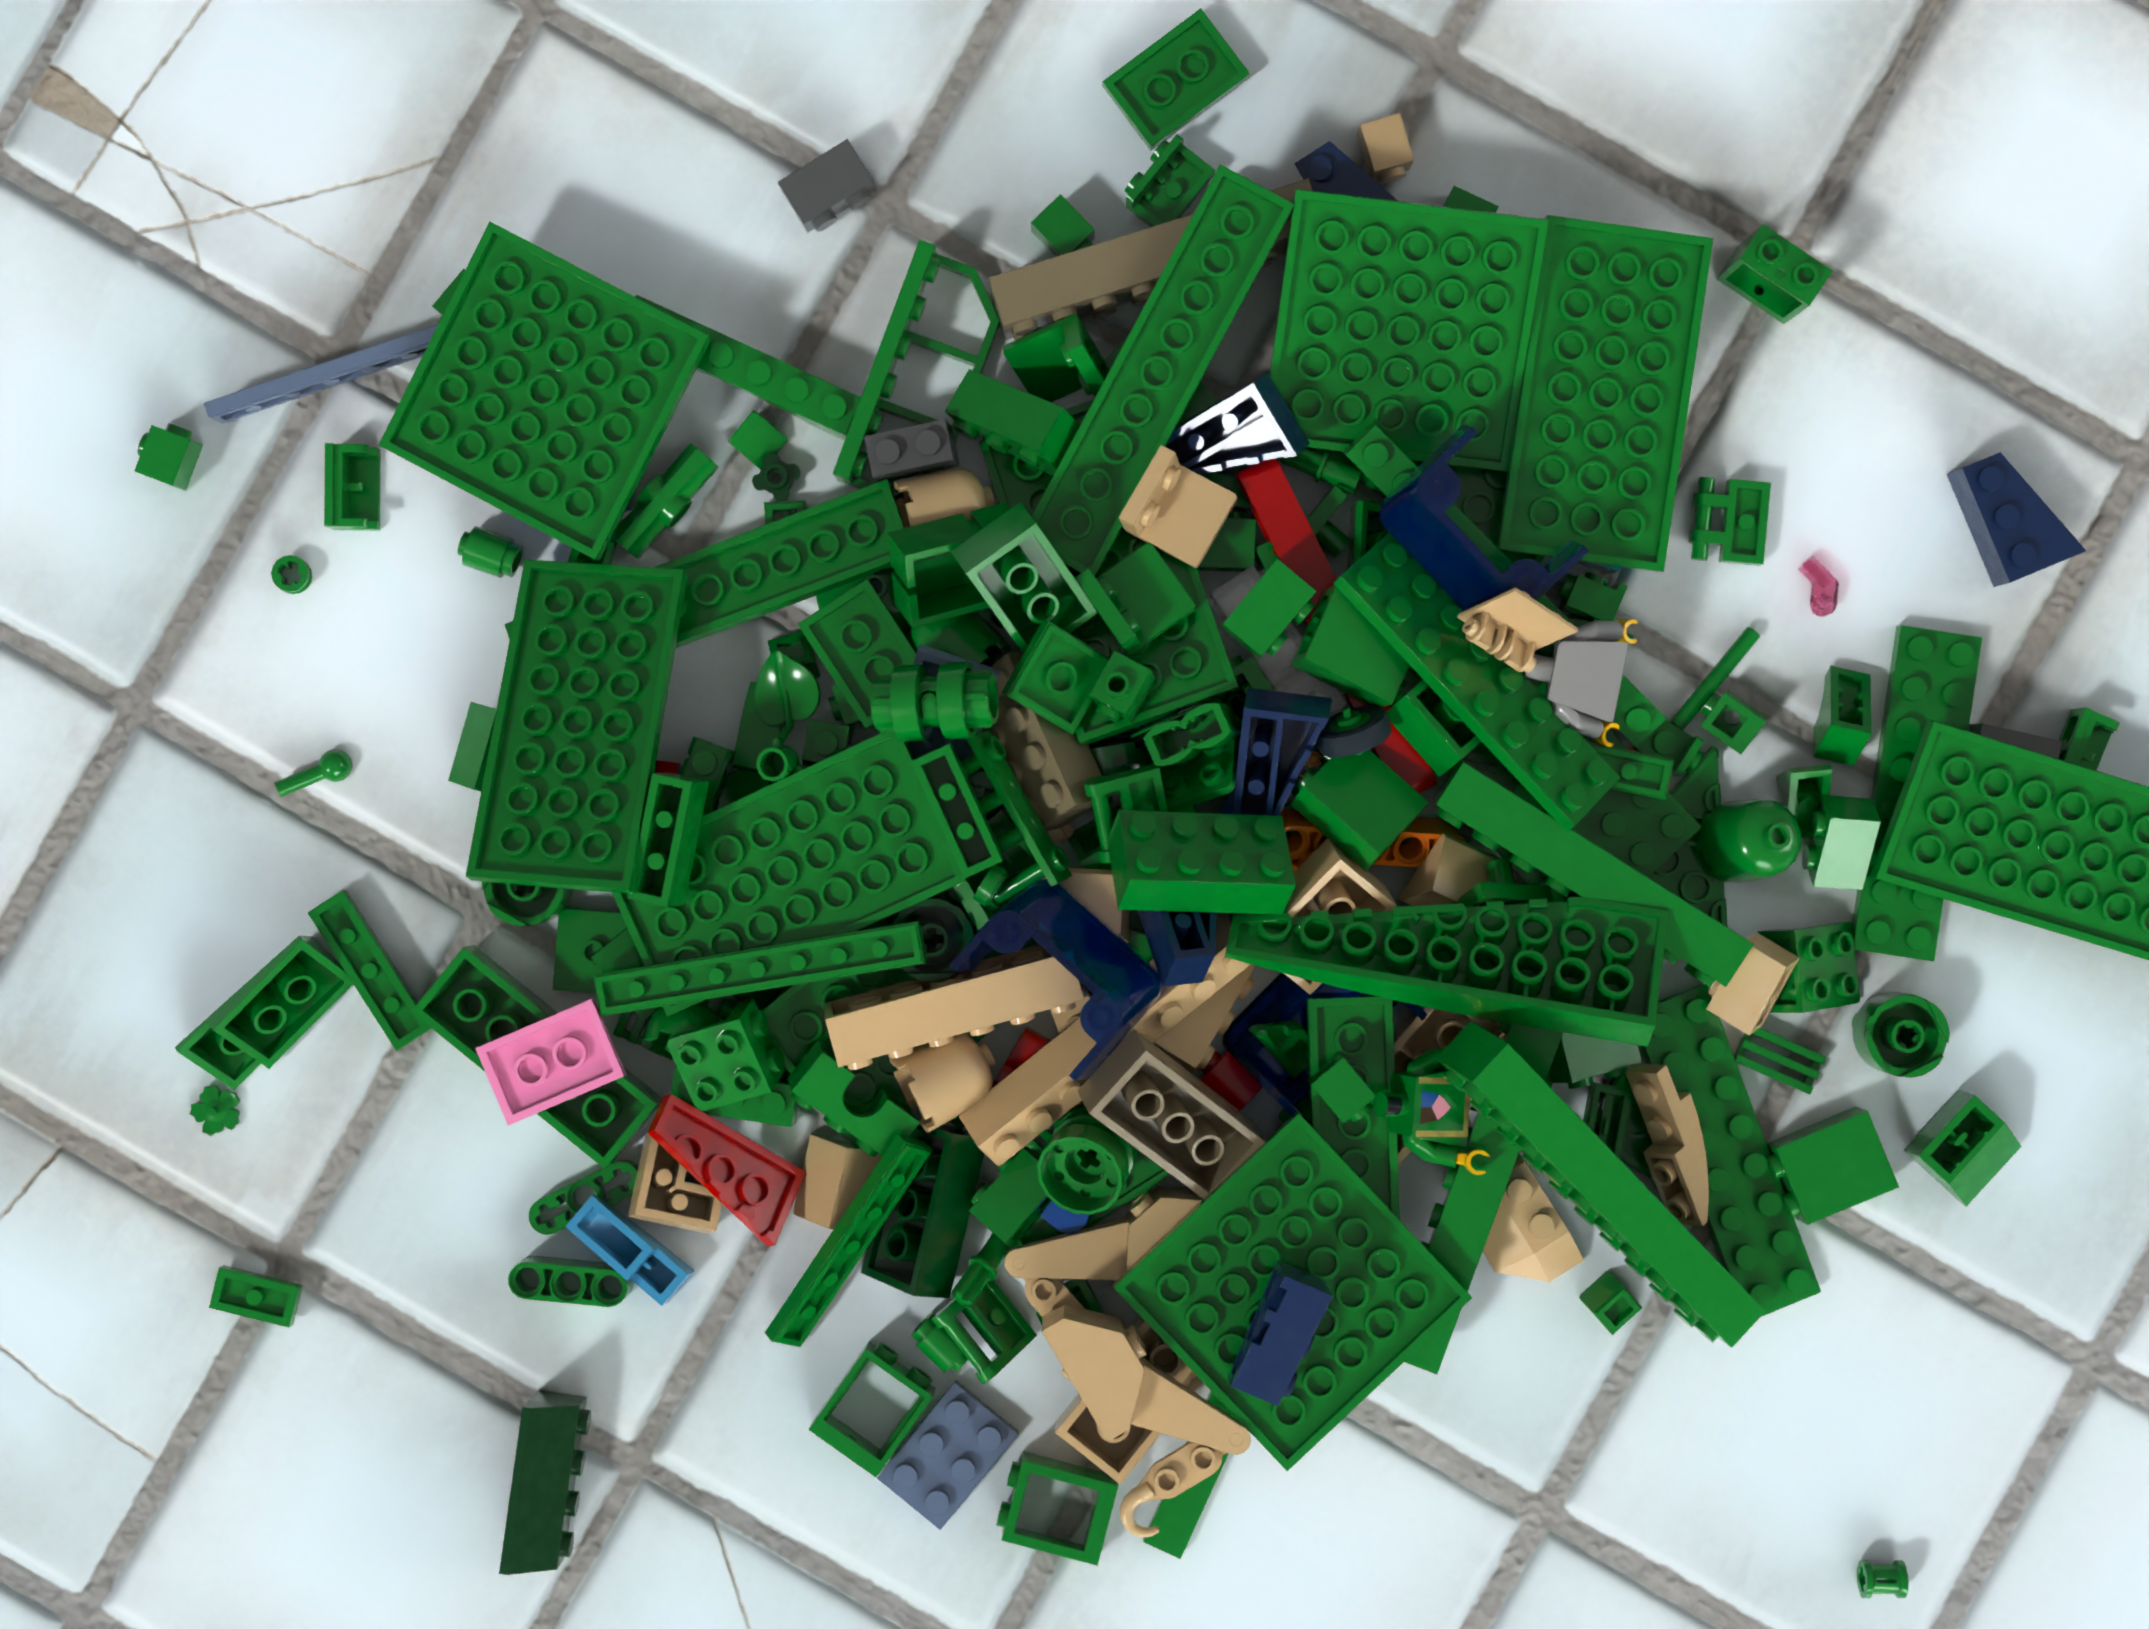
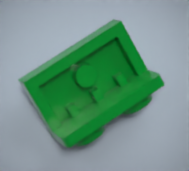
(1168, 184)

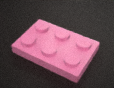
(551, 1061)

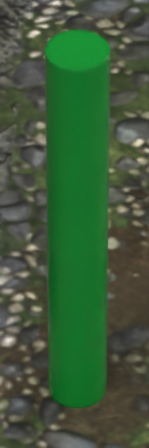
(1715, 678)

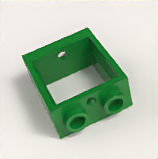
(1780, 268)
(850, 1442)
(1070, 1473)

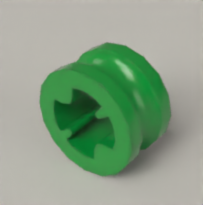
(302, 568)

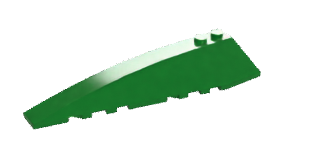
(1532, 964)

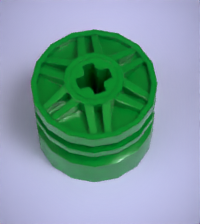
(1084, 1164)

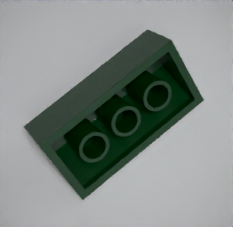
(926, 1229)
(544, 1483)

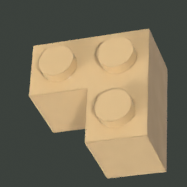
(664, 1196)

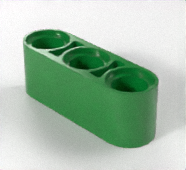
(552, 1287)

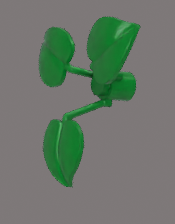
(782, 694)

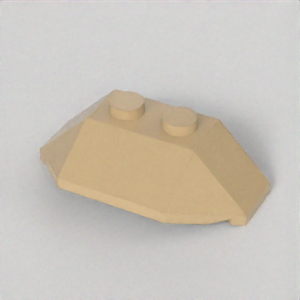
(1528, 1232)

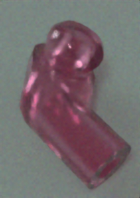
(1823, 588)

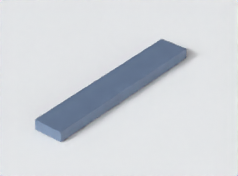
(320, 377)

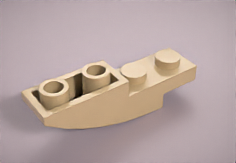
(1678, 1148)

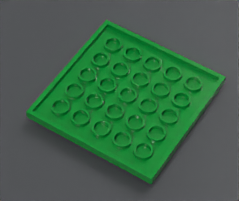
(1406, 323)
(544, 391)
(1315, 1214)

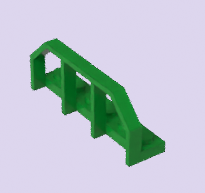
(896, 346)

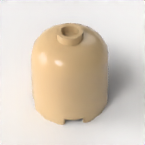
(941, 495)
(945, 1078)

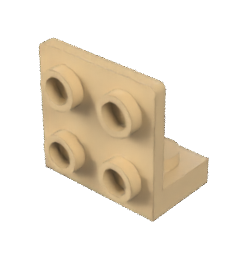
(1177, 509)

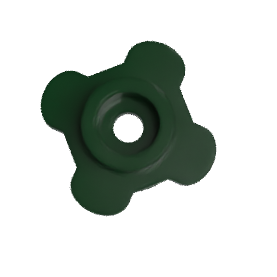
(779, 488)

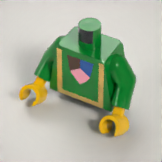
(1429, 1113)

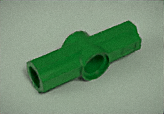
(664, 501)

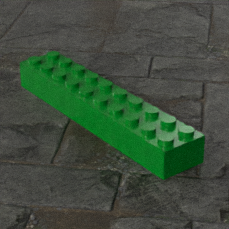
(1598, 1184)

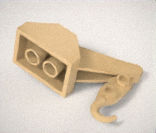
(1098, 1250)
(1127, 1390)

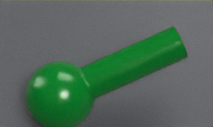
(333, 765)

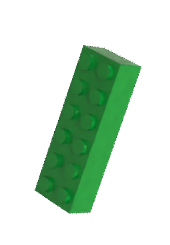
(482, 1002)

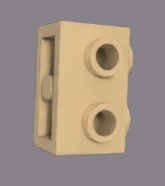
(1754, 985)

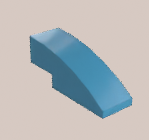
(629, 1249)

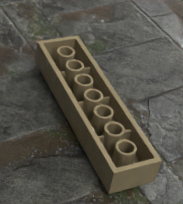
(1098, 276)

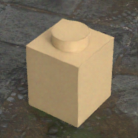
(1385, 148)

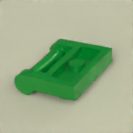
(1138, 790)
(996, 1323)

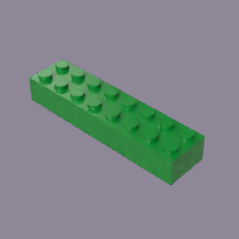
(1586, 869)

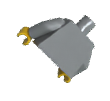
(1586, 676)

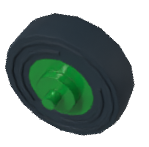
(1354, 731)

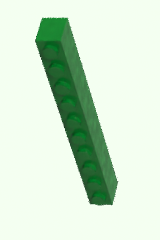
(1390, 467)
(1472, 1199)

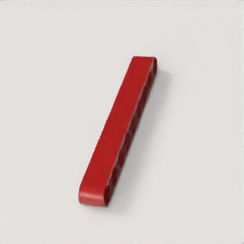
(1300, 551)

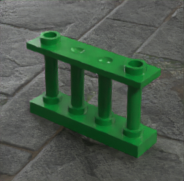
(1050, 859)

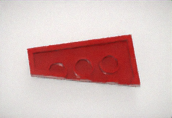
(730, 1166)

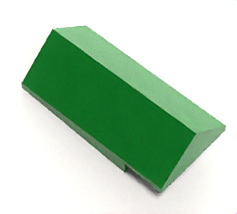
(267, 1013)

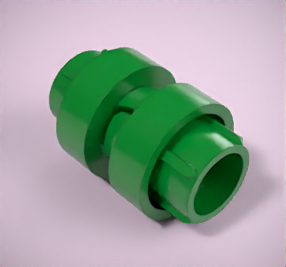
(954, 700)

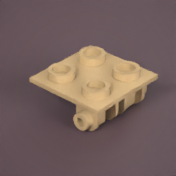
(1514, 628)

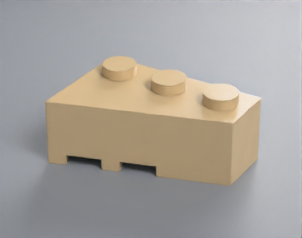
(1191, 1038)

